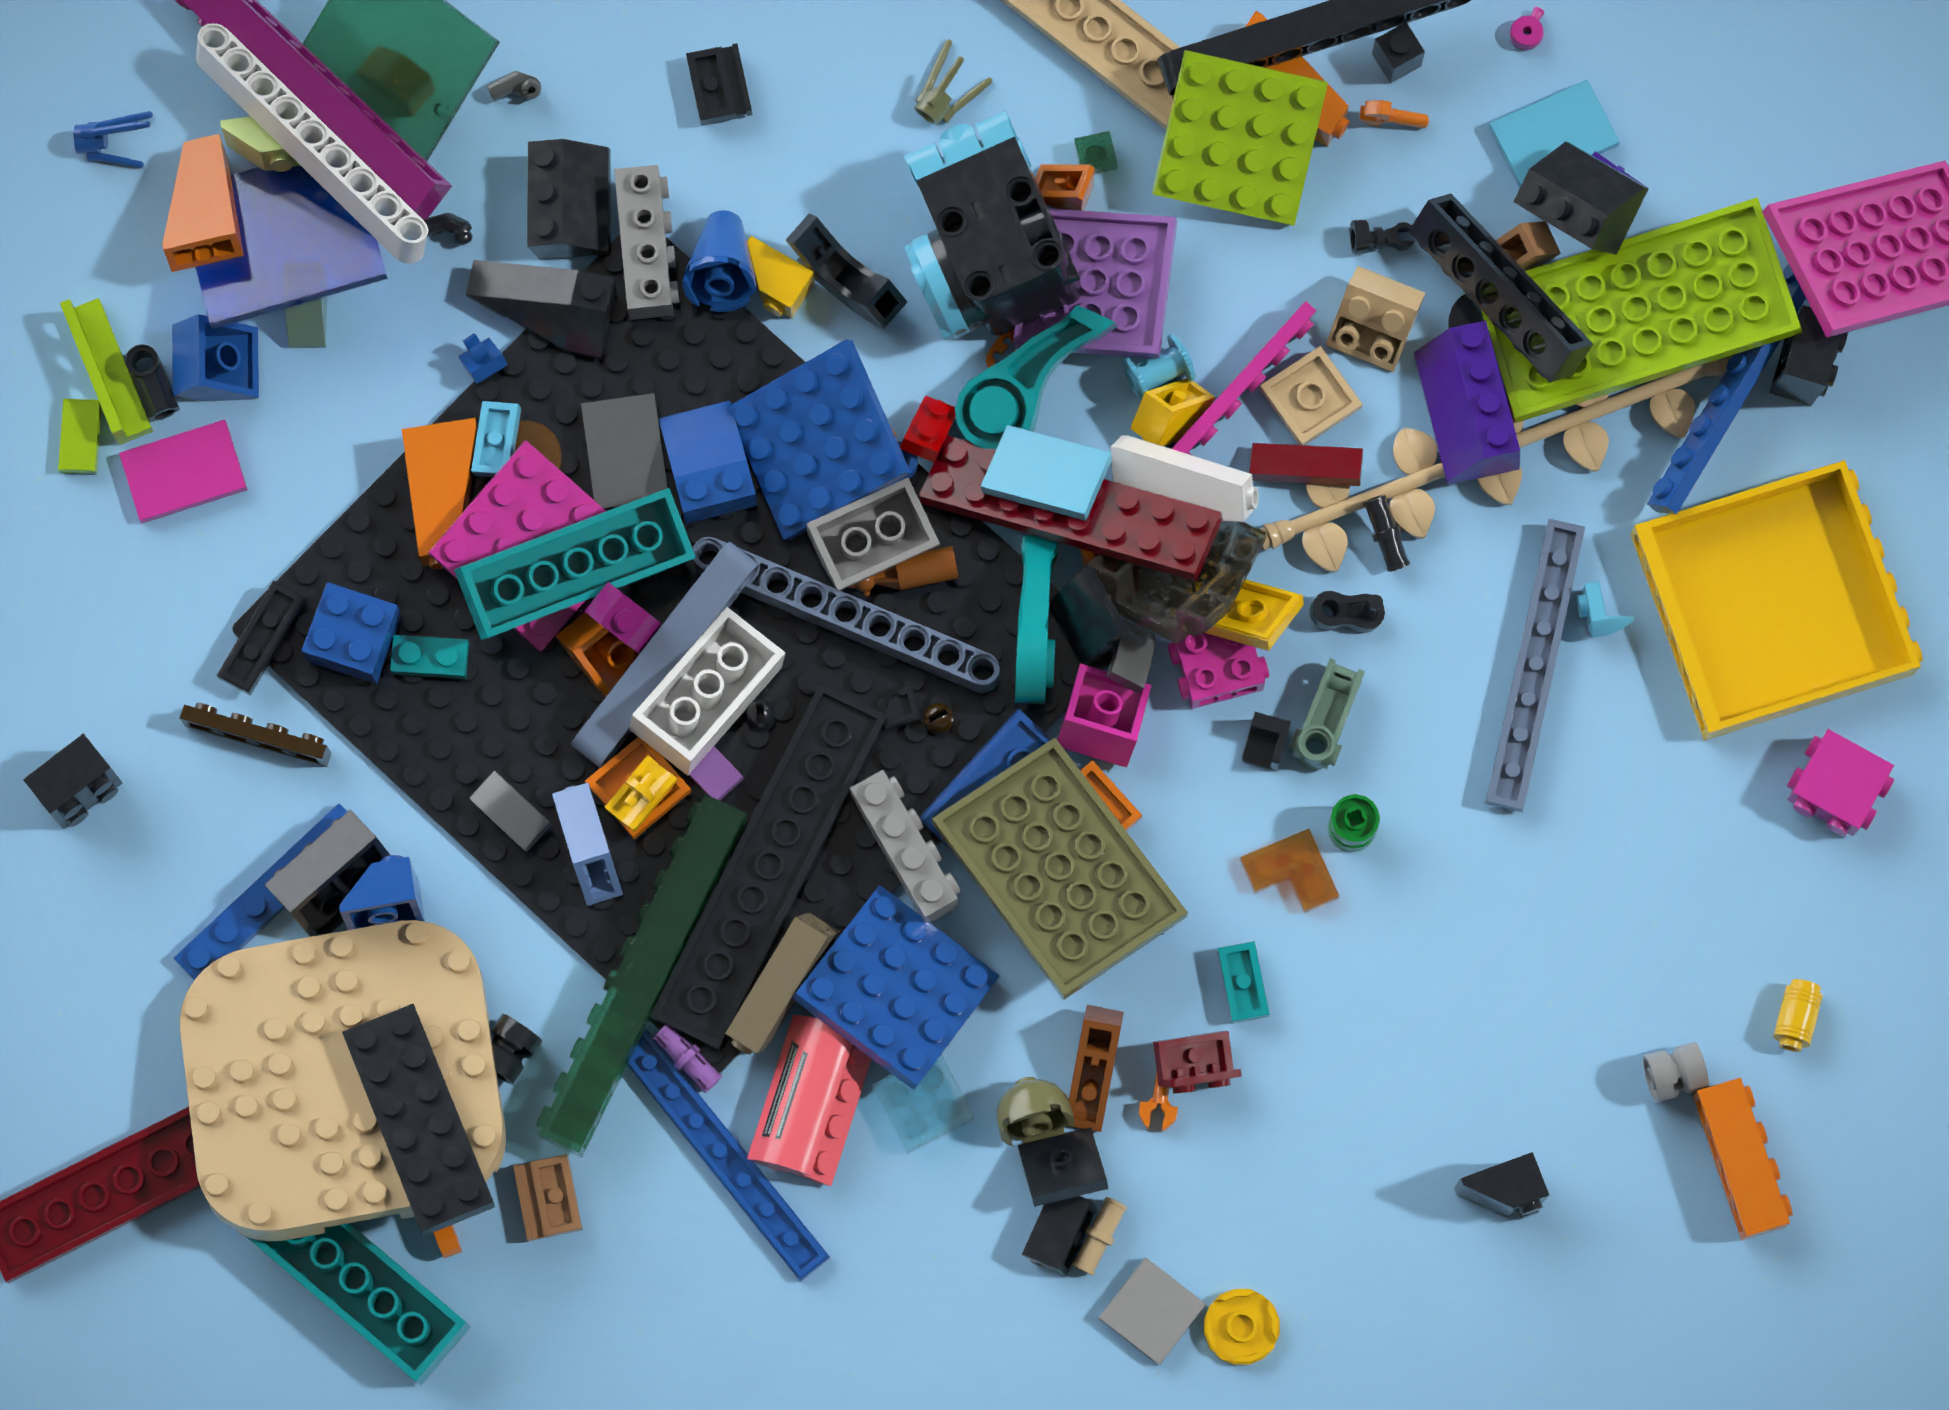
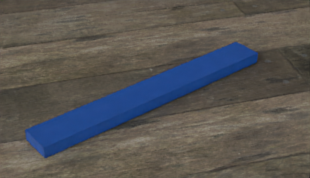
(726, 1158)

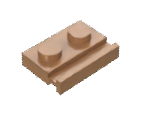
(547, 1197)

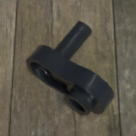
(1353, 612)

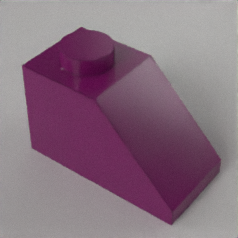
(623, 617)

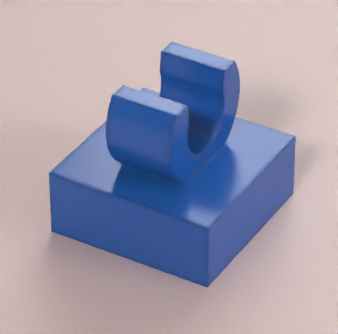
(481, 358)

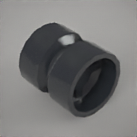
(510, 1046)

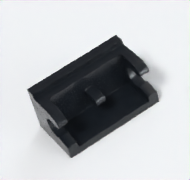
(1059, 1233)

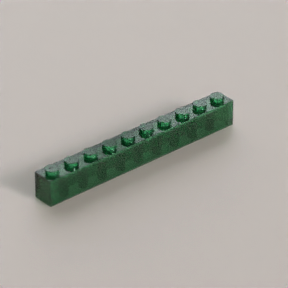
(641, 976)

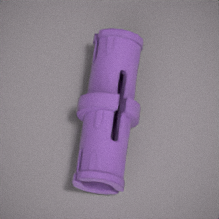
(687, 1058)

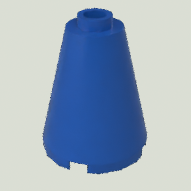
(720, 265)

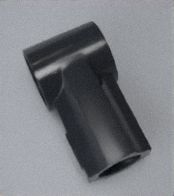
(152, 384)

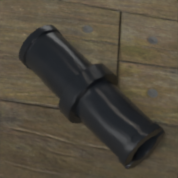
(1386, 533)

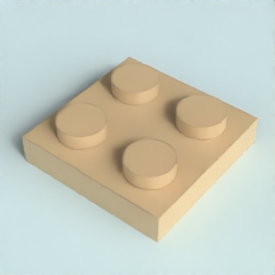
(1311, 396)

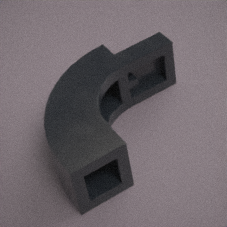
(843, 276)

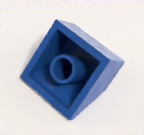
(214, 362)
(384, 895)

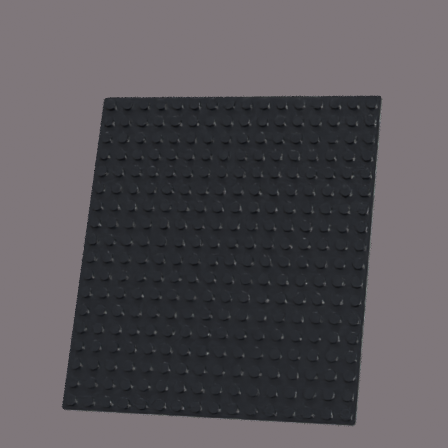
(529, 704)

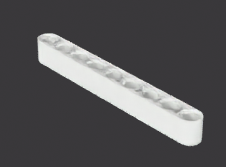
(296, 128)

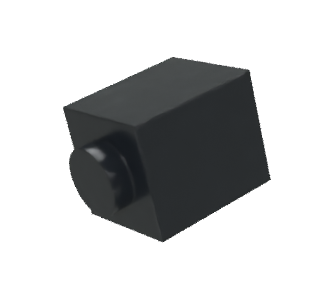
(1398, 52)

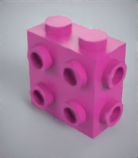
(1216, 669)
(1840, 783)

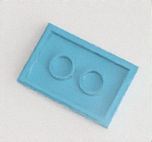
(1546, 124)
(1046, 472)

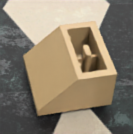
(1375, 318)

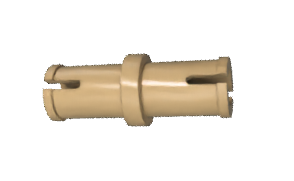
(1099, 1235)

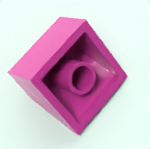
(1102, 717)

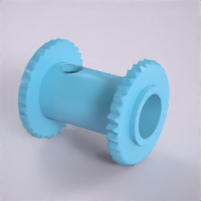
(1160, 370)

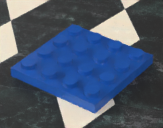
(818, 439)
(896, 987)

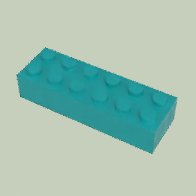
(574, 563)
(372, 1296)

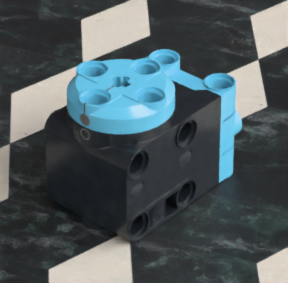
(994, 241)

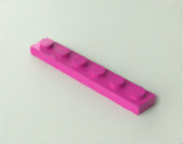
(1248, 379)

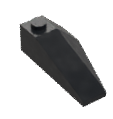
(555, 303)

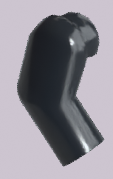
(452, 225)

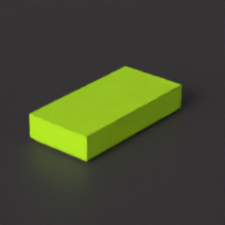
(80, 436)

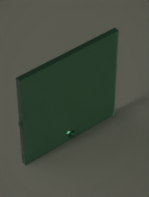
(404, 60)

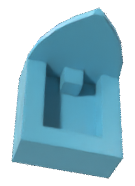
(1591, 607)

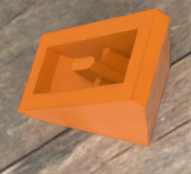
(1066, 185)

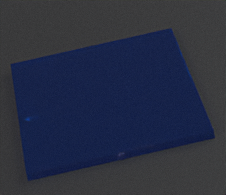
(293, 245)

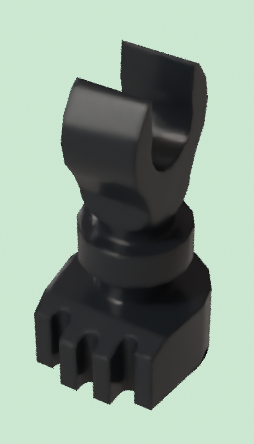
(1362, 238)

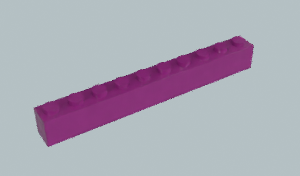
(328, 99)

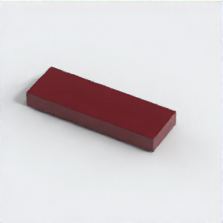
(1306, 464)

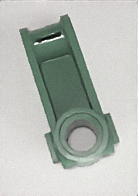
(1327, 716)

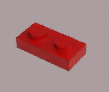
(929, 428)

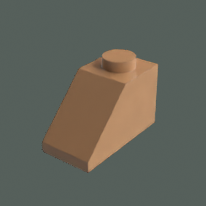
(1530, 244)

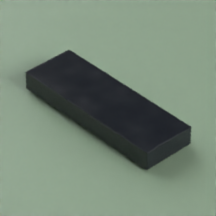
(261, 638)

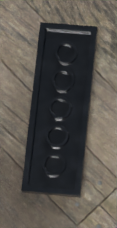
(418, 1120)

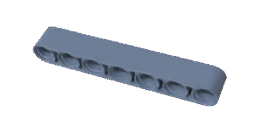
(686, 624)

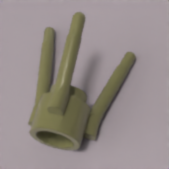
(934, 103)

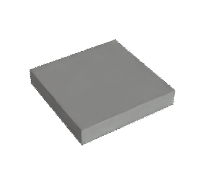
(1152, 1311)

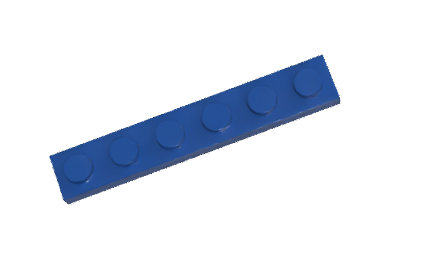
(248, 913)

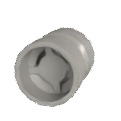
(1675, 1072)

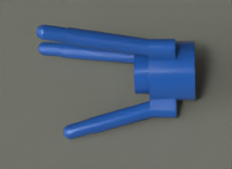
(93, 137)

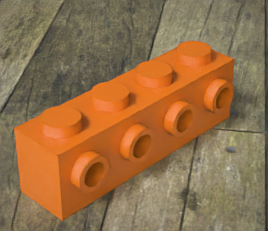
(1742, 1158)

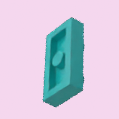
(429, 656)
(1243, 982)

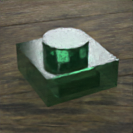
(1096, 151)

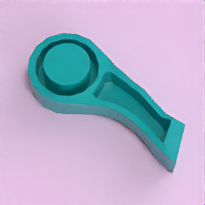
(1014, 387)
(1034, 648)

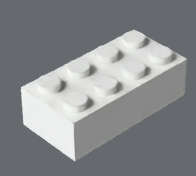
(707, 691)

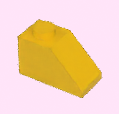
(779, 279)
(1170, 411)

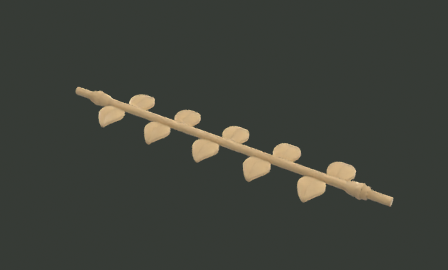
(1417, 453)

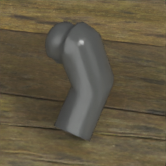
(516, 84)

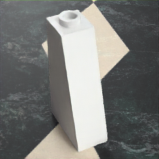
(1183, 477)

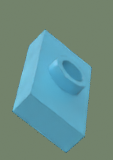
(495, 437)

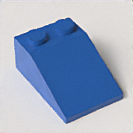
(708, 462)

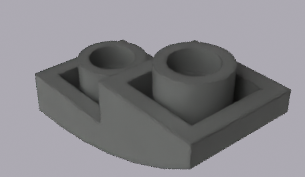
(1132, 657)
(510, 811)

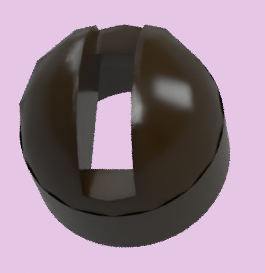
(942, 724)

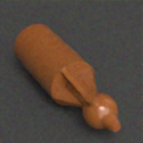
(921, 570)

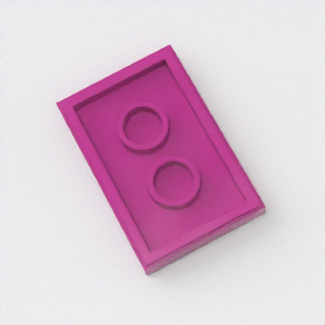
(183, 471)

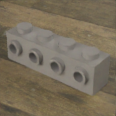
(644, 242)
(904, 847)

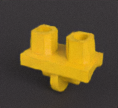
(641, 793)

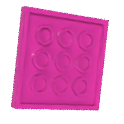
(516, 506)

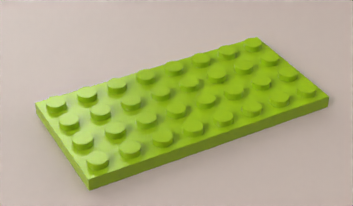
(1657, 307)

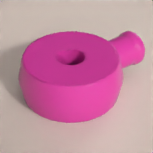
(1530, 24)

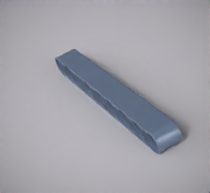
(866, 616)

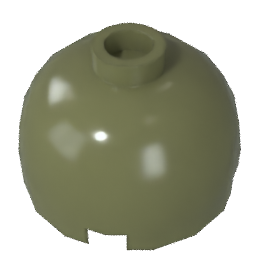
(1033, 1111)

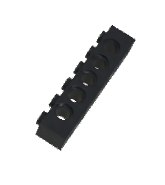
(1500, 288)

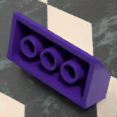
(1467, 404)

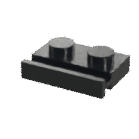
(719, 84)

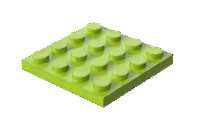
(1239, 137)

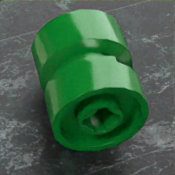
(1353, 823)

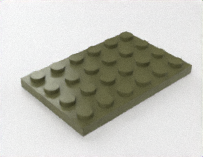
(1059, 868)

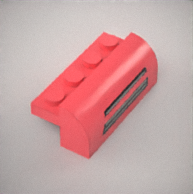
(810, 1102)

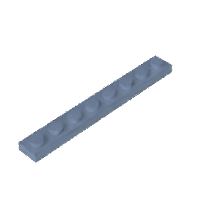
(1535, 665)

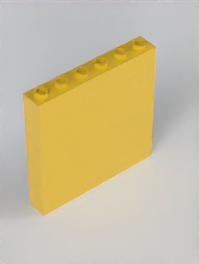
(1776, 599)

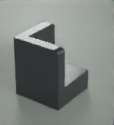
(1265, 741)

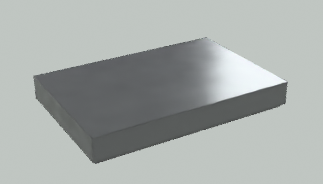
(624, 449)

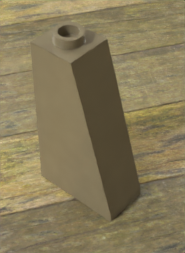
(785, 972)

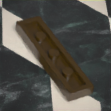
(240, 729)

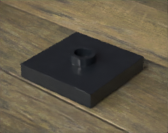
(1062, 1167)

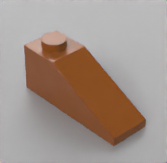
(1094, 1066)

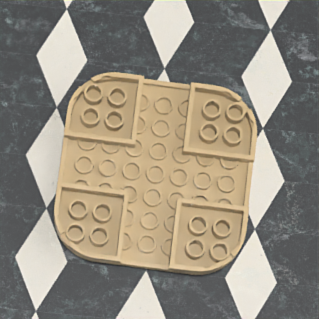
(276, 1094)

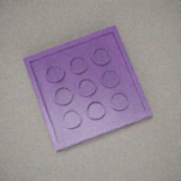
(1122, 275)

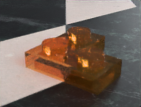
(1293, 860)

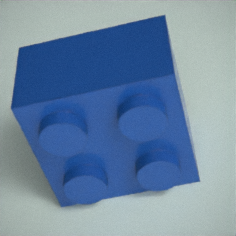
(351, 633)

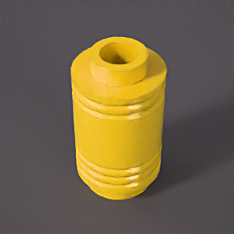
(1798, 1015)

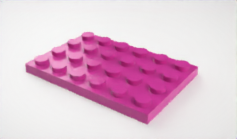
(1869, 247)

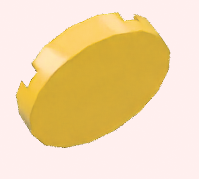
(1241, 1327)

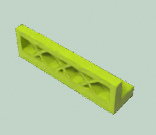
(107, 370)

